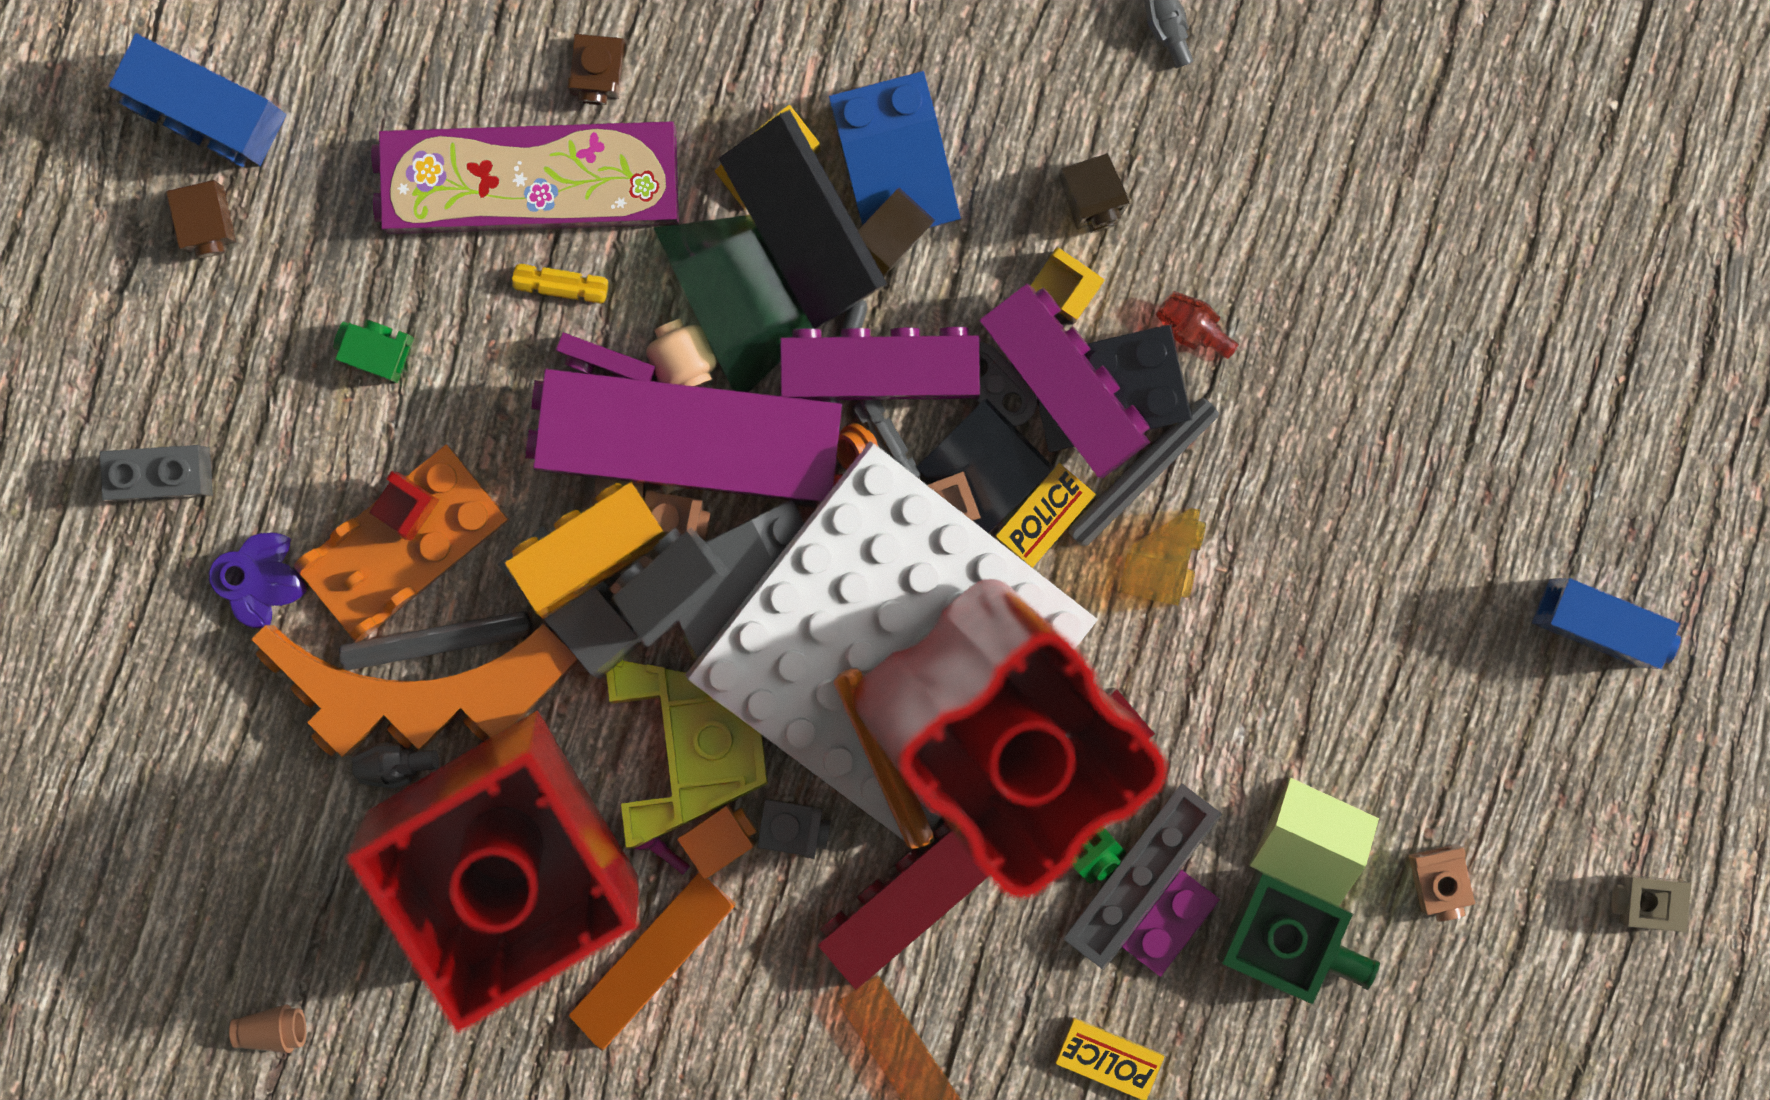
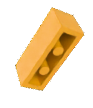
(585, 549)

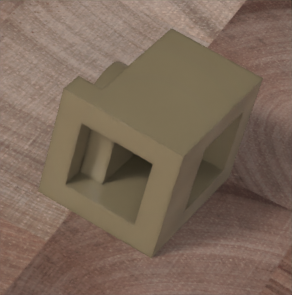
(1669, 904)

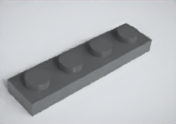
(1142, 876)

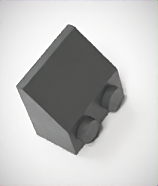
(670, 584)

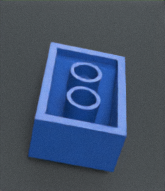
(893, 143)

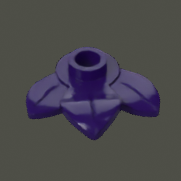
(264, 580)

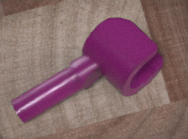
(660, 848)

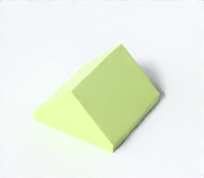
(1315, 842)

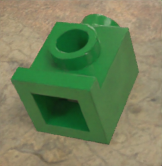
(373, 349)

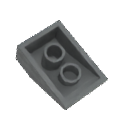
(748, 553)

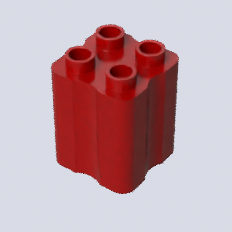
(1009, 737)

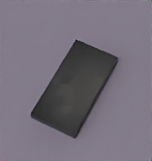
(802, 220)

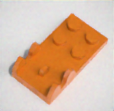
(373, 572)

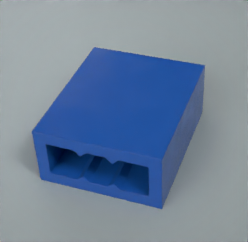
(1607, 624)

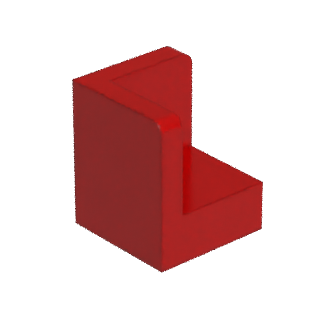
(404, 505)

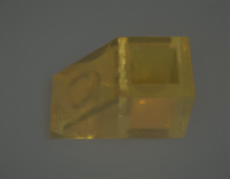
(1159, 561)

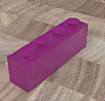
(880, 367)
(1065, 380)

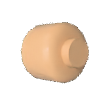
(681, 355)

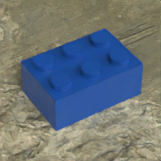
(196, 102)

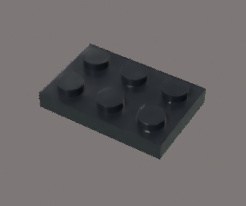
(1148, 378)

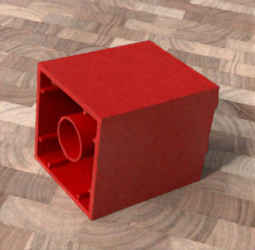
(496, 872)

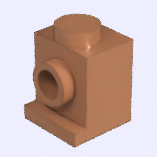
(1429, 868)

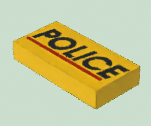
(1045, 515)
(1109, 1059)

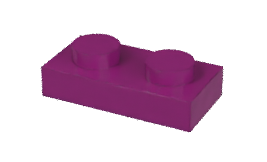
(587, 355)
(1171, 922)

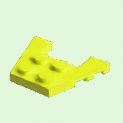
(708, 747)

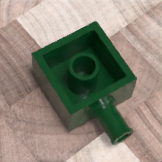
(1292, 940)

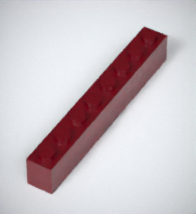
(911, 900)

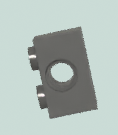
(156, 473)

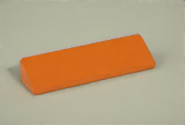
(651, 960)

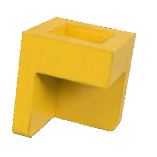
(1068, 283)

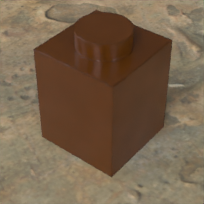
(201, 218)

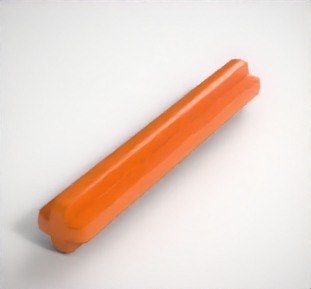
(893, 784)

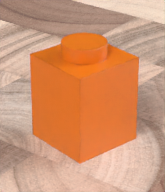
(718, 840)

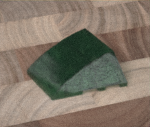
(734, 294)

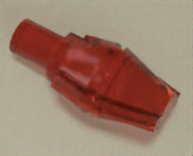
(1195, 324)

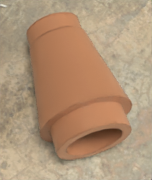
(270, 1030)

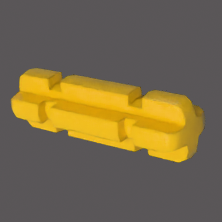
(560, 283)

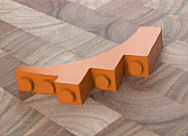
(419, 710)

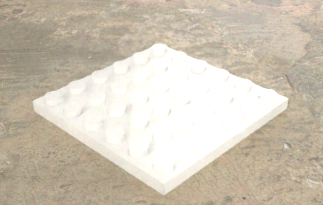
(845, 596)

